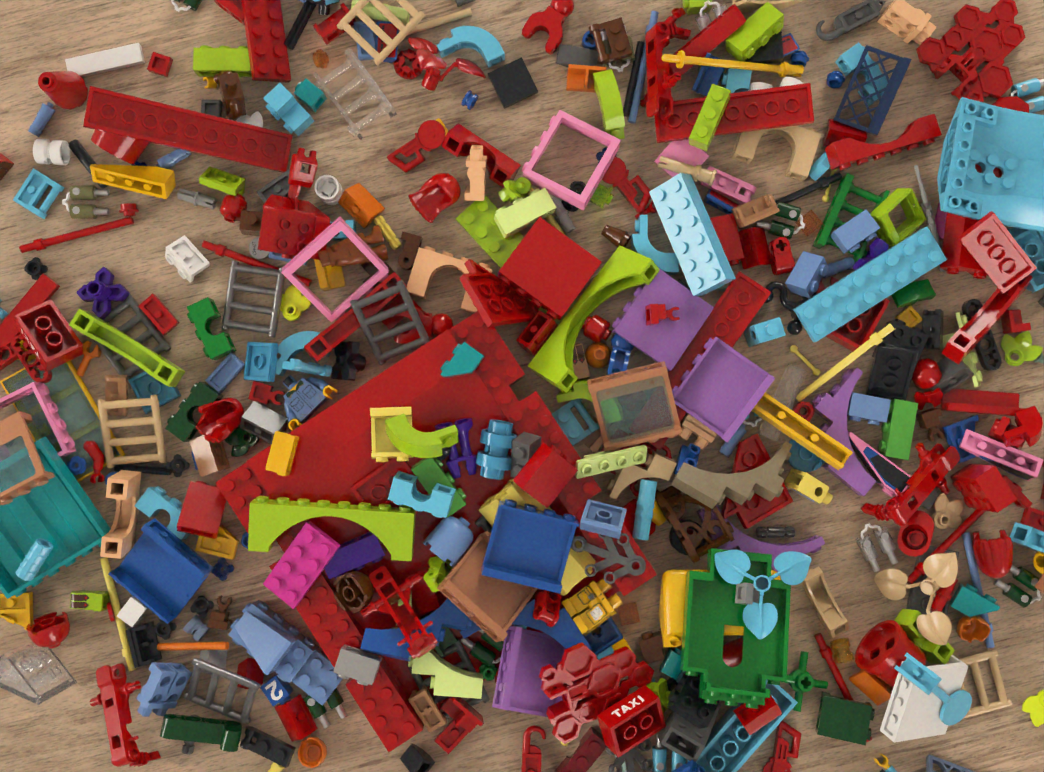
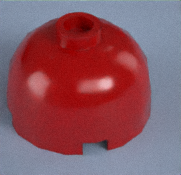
(49, 630)

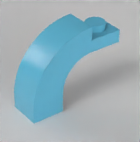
(476, 39)
(640, 244)
(292, 346)

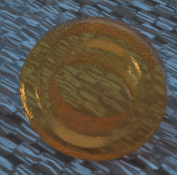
(320, 59)

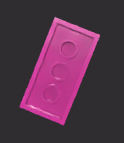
(301, 564)

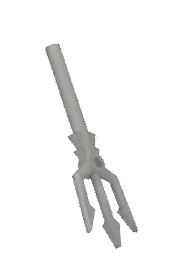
(927, 210)

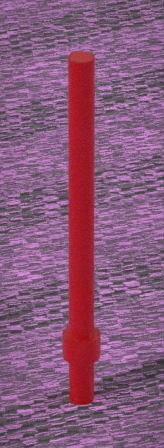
(41, 244)
(222, 251)
(946, 543)
(826, 654)

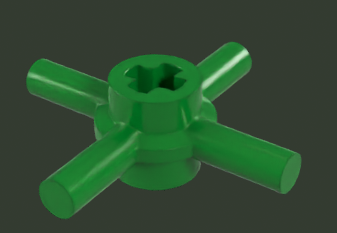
(802, 681)

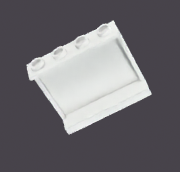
(914, 713)

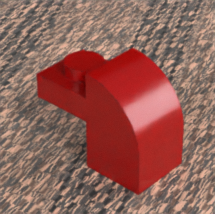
(1001, 426)
(1028, 428)

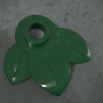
(240, 441)

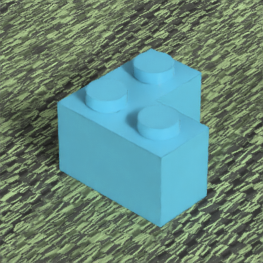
(285, 107)

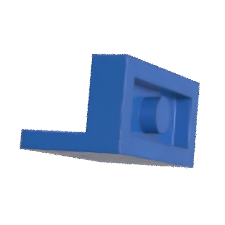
(707, 76)

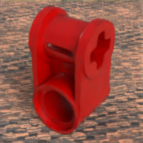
(781, 259)
(547, 606)

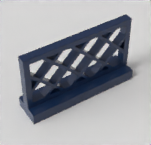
(887, 97)

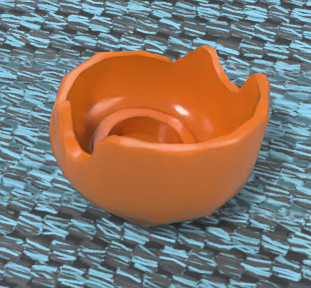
(973, 628)
(312, 752)

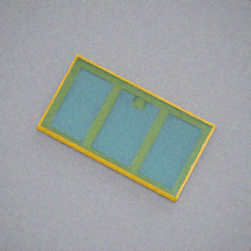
(74, 407)

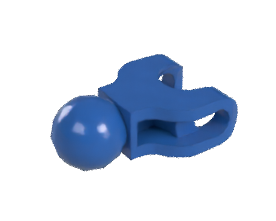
(620, 354)

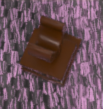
(929, 419)
(220, 617)

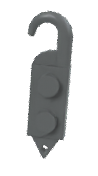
(852, 19)

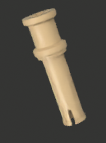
(697, 173)

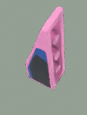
(1006, 458)
(882, 470)

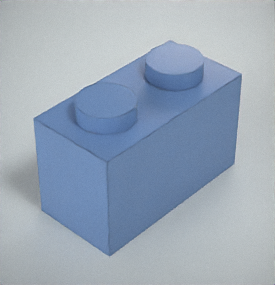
(855, 232)
(807, 274)
(868, 408)

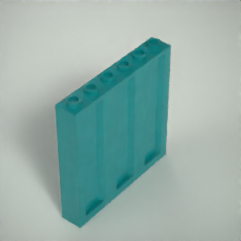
(52, 512)

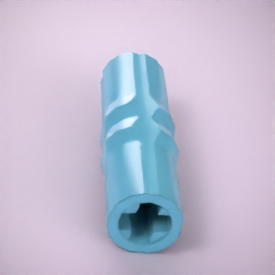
(644, 509)

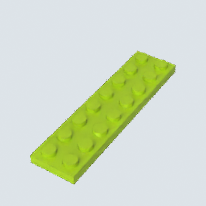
(480, 225)

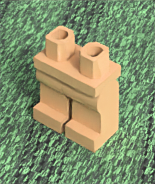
(907, 22)
(476, 173)
(692, 426)

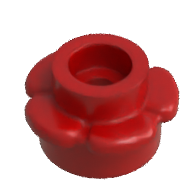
(128, 209)

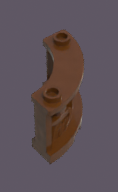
(691, 542)

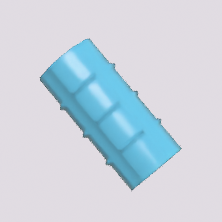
(34, 559)

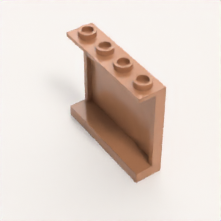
(485, 600)

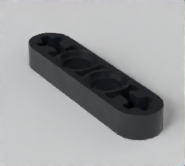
(989, 336)

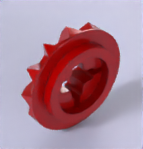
(404, 71)

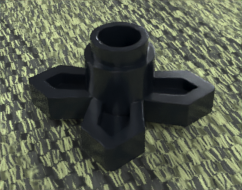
(347, 361)

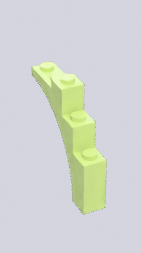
(448, 678)

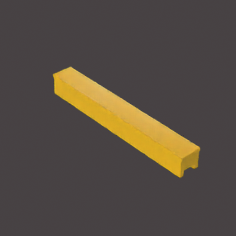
(802, 431)

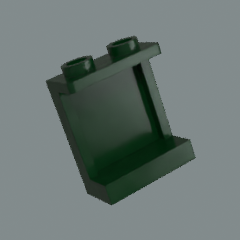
(844, 719)

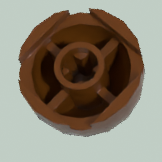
(353, 591)

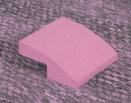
(684, 153)

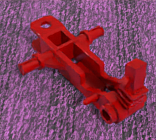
(658, 76)
(924, 480)
(404, 614)
(117, 713)

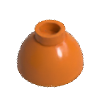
(598, 355)

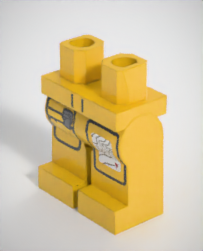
(591, 607)

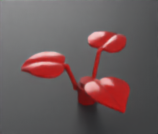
(432, 63)

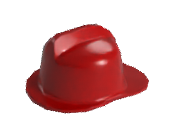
(916, 535)

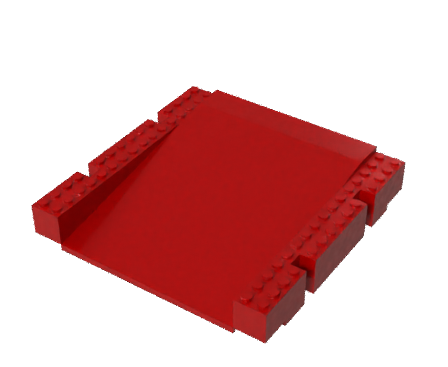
(336, 454)

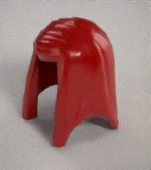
(219, 419)
(993, 555)

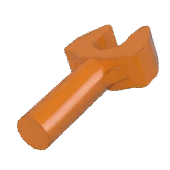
(87, 357)

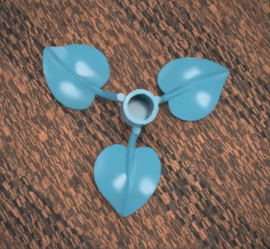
(762, 617)

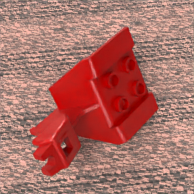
(290, 222)

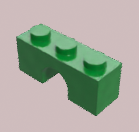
(202, 315)

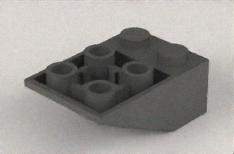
(685, 737)

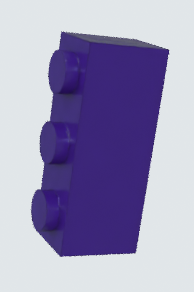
(355, 554)

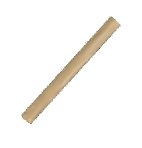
(441, 20)

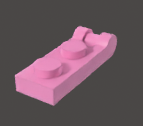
(730, 186)

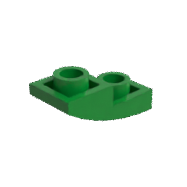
(913, 292)

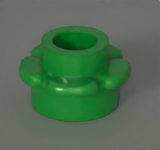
(488, 676)

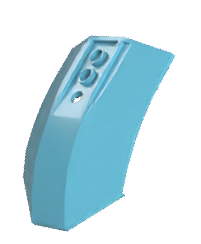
(994, 139)

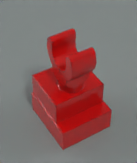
(658, 312)

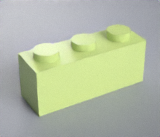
(524, 212)

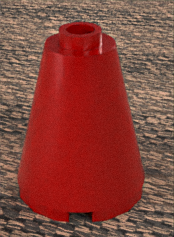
(64, 88)

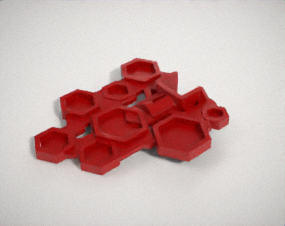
(985, 46)
(601, 682)

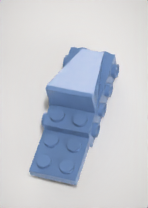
(284, 650)

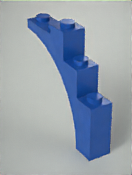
(563, 631)
(385, 641)

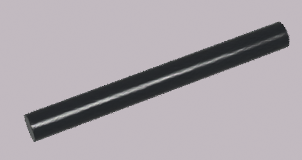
(633, 78)

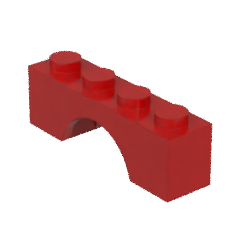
(500, 166)

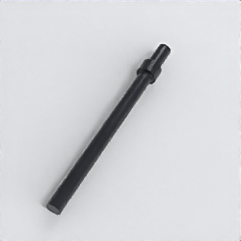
(821, 184)

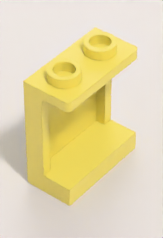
(381, 445)

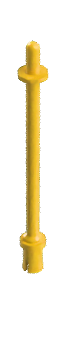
(783, 69)

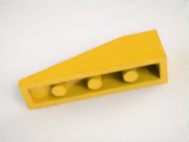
(141, 179)

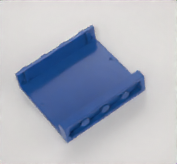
(162, 571)

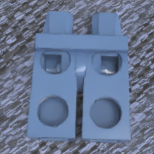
(162, 688)

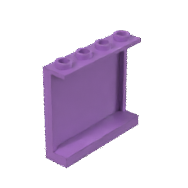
(668, 338)
(721, 388)
(519, 671)

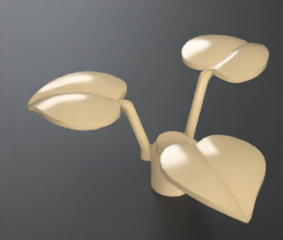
(941, 572)

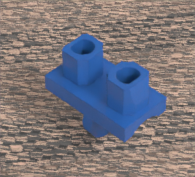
(689, 455)

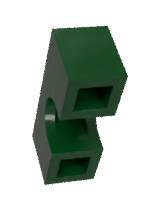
(182, 423)

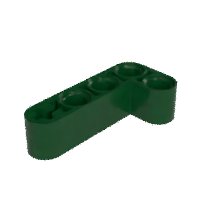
(202, 730)

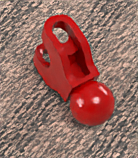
(550, 22)
(435, 324)

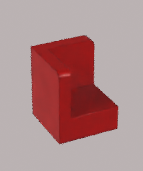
(1013, 323)
(250, 669)

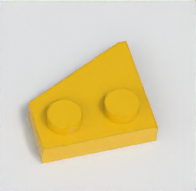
(223, 546)
(17, 609)

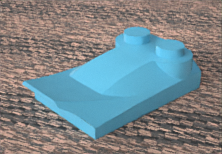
(1033, 245)

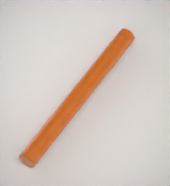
(193, 646)

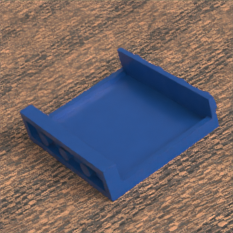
(529, 546)

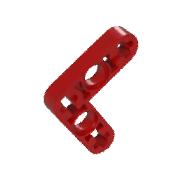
(19, 353)

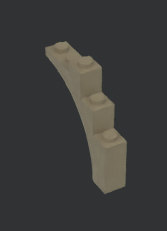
(713, 487)

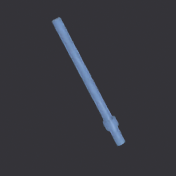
(641, 74)
(976, 581)

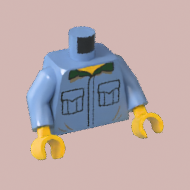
(304, 398)

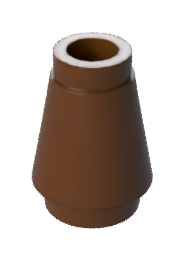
(616, 236)

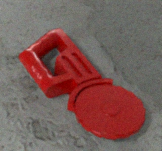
(429, 136)
(617, 176)
(778, 761)

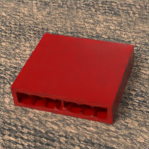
(548, 269)

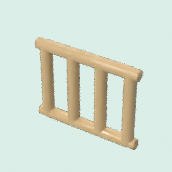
(391, 44)
(155, 419)
(985, 705)

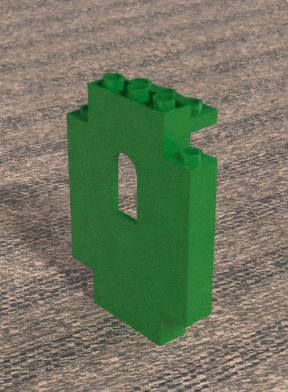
(706, 611)

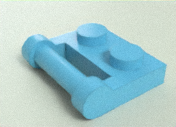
(33, 190)
(310, 367)
(570, 424)

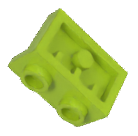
(223, 181)

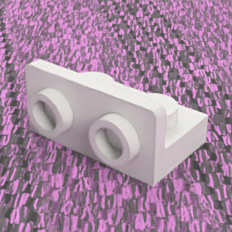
(186, 258)

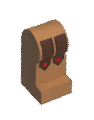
(579, 362)

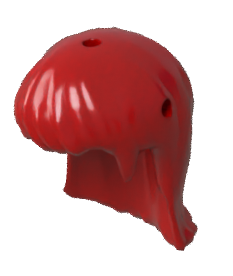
(435, 195)

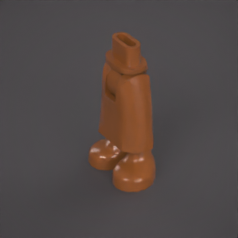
(346, 253)

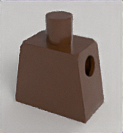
(250, 222)

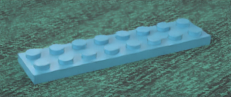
(870, 284)

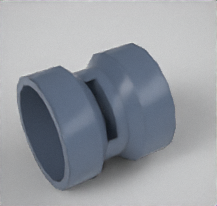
(196, 628)

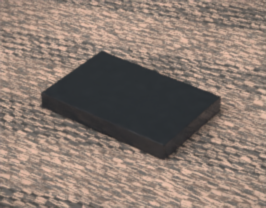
(892, 371)

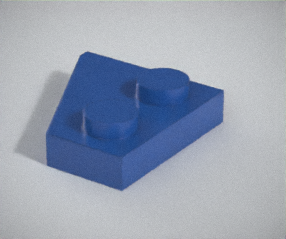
(955, 432)

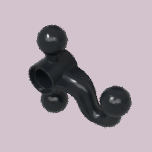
(794, 327)

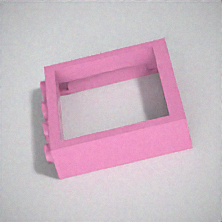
(556, 189)
(314, 246)
(50, 410)

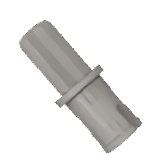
(197, 198)
(562, 216)

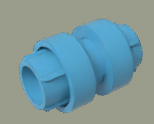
(495, 456)

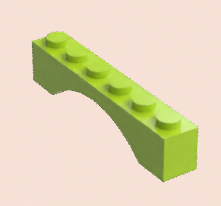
(111, 337)

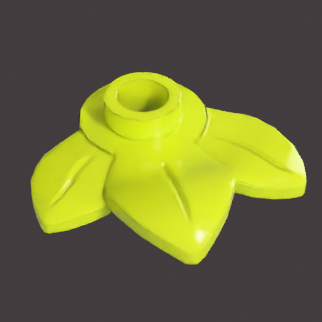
(293, 299)
(1035, 706)

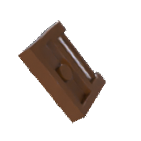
(616, 38)

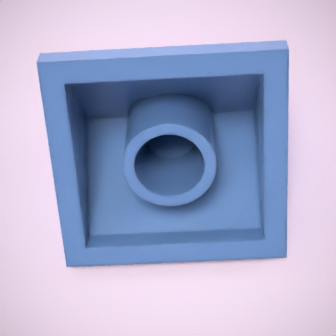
(603, 519)

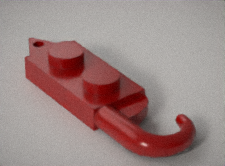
(530, 753)

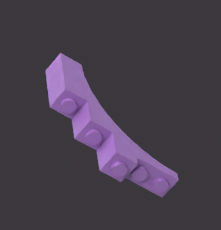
(834, 410)
(749, 544)

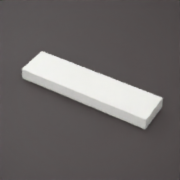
(106, 60)

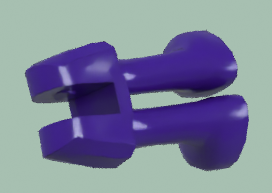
(463, 427)

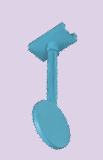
(954, 706)

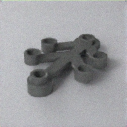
(612, 557)
(628, 758)

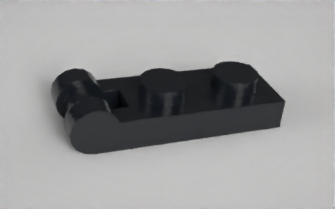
(267, 746)

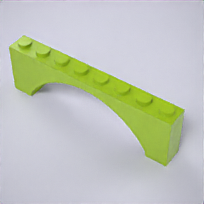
(619, 273)
(390, 524)

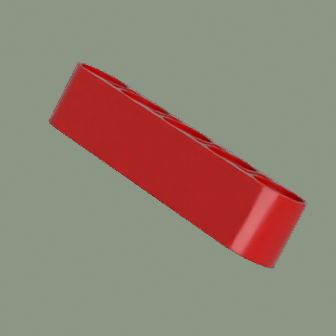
(710, 37)

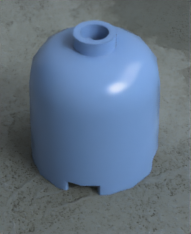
(450, 539)

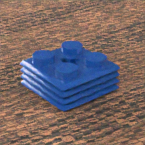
(608, 636)

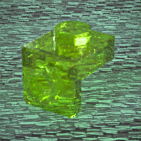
(602, 196)

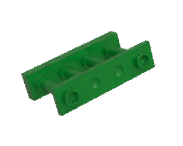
(838, 204)

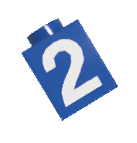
(276, 690)

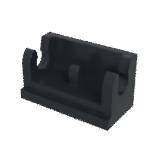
(933, 326)
(143, 644)

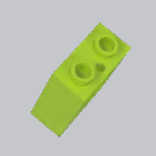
(914, 215)

